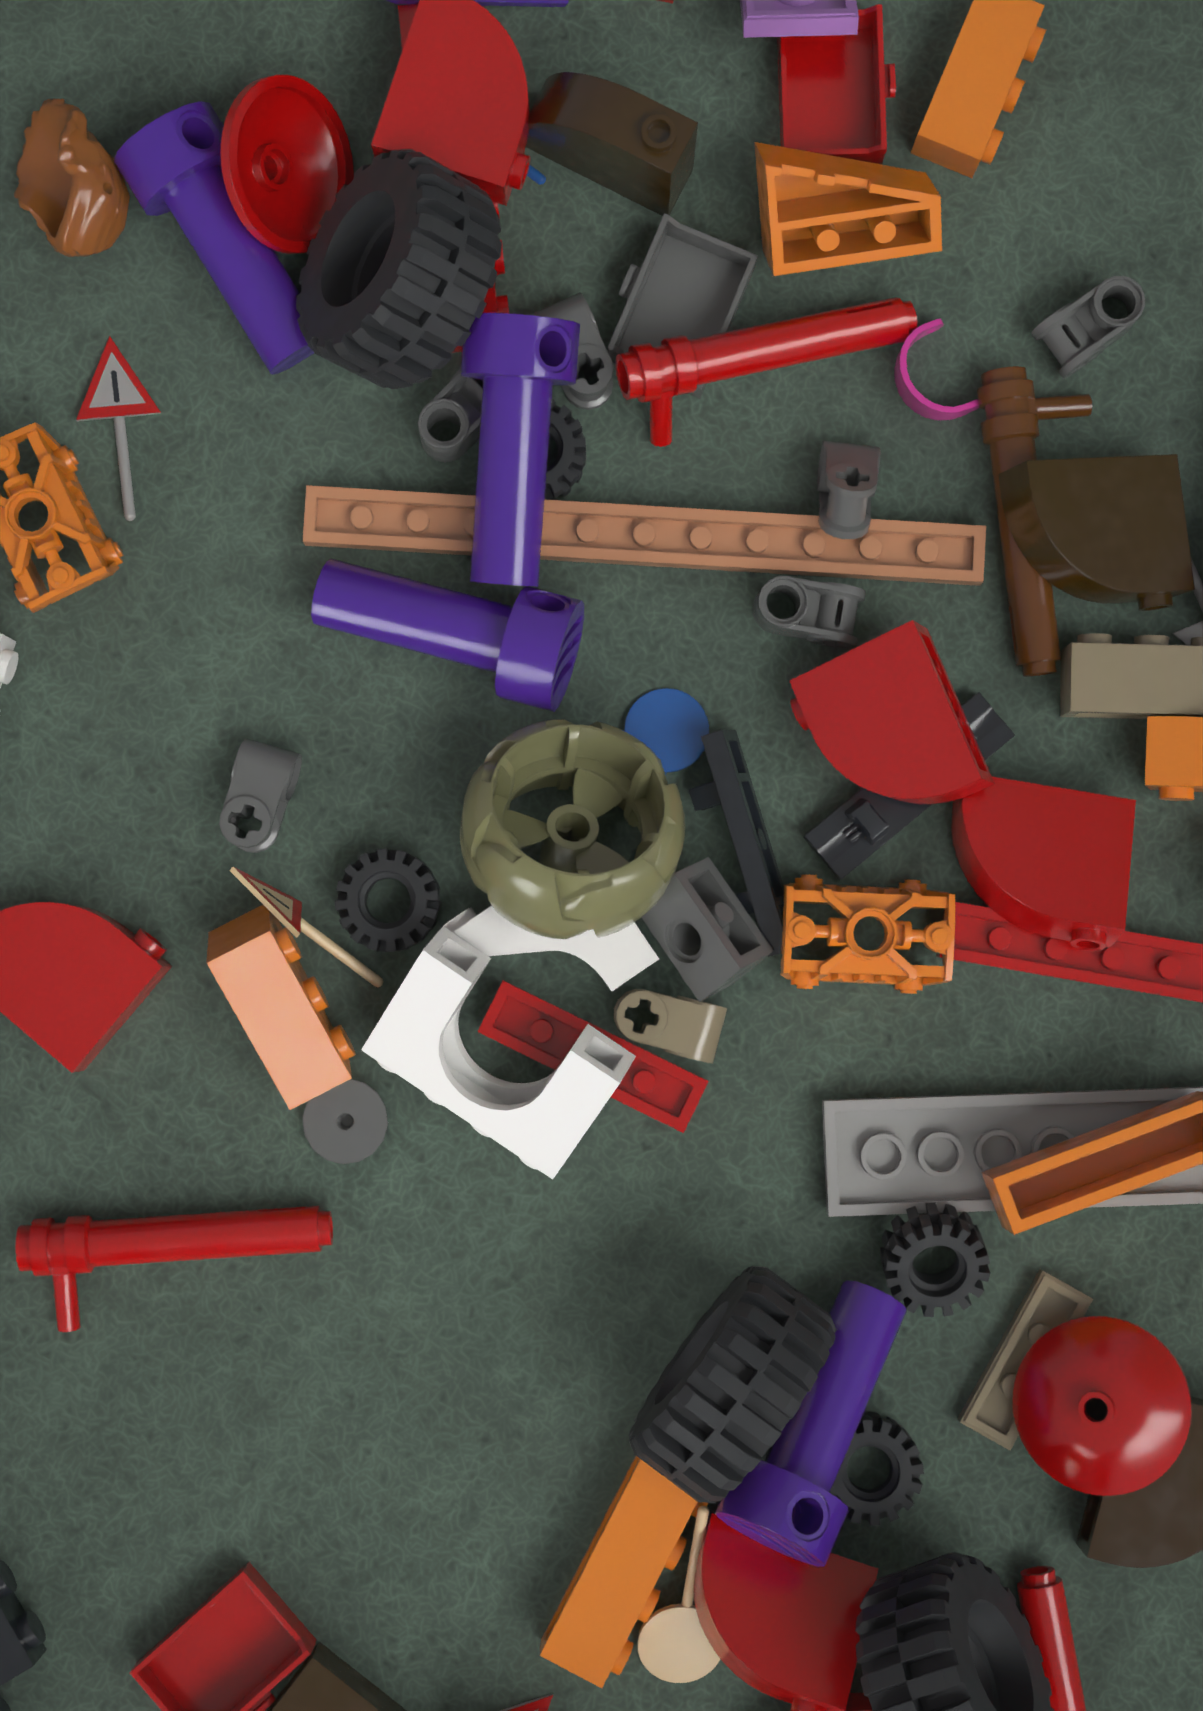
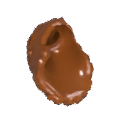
(70, 182)

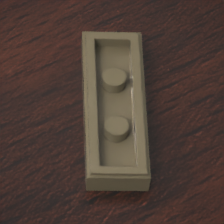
(1042, 1308)

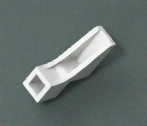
(612, 956)

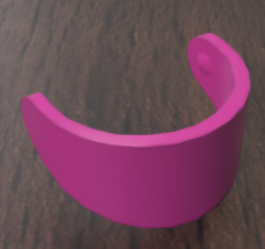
(911, 395)

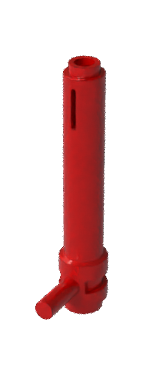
(682, 364)
(88, 1243)
(1046, 1610)

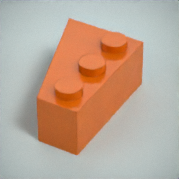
(841, 210)

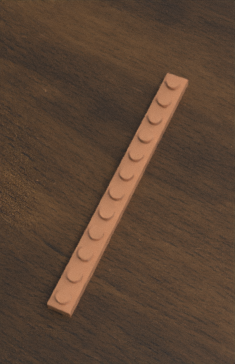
(655, 536)

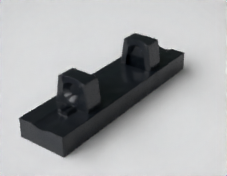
(736, 794)
(873, 819)

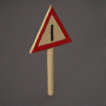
(289, 911)

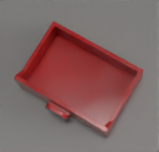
(836, 91)
(226, 1650)

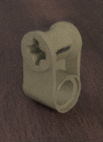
(679, 1027)

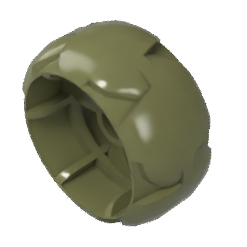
(576, 880)

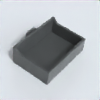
(683, 288)

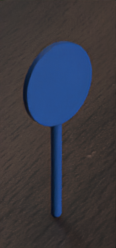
(670, 726)

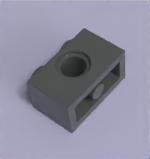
(706, 930)

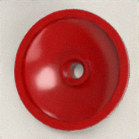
(284, 160)
(1143, 1397)

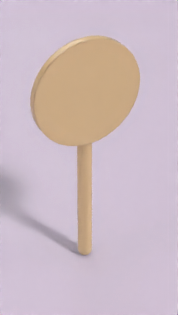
(672, 1638)

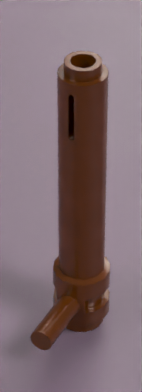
(1010, 433)

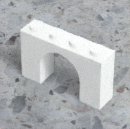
(423, 1045)

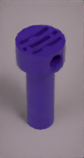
(178, 170)
(518, 364)
(525, 644)
(788, 1495)

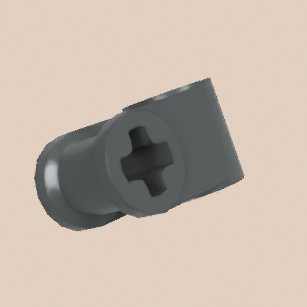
(1082, 327)
(591, 353)
(460, 404)
(845, 488)
(813, 611)
(261, 783)

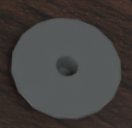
(346, 1122)

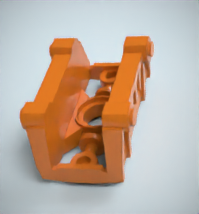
(67, 514)
(852, 962)

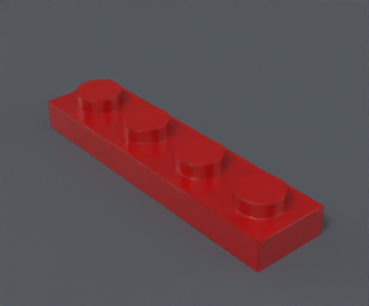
(549, 1032)

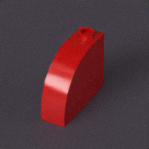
(460, 97)
(892, 720)
(1048, 858)
(73, 976)
(781, 1619)

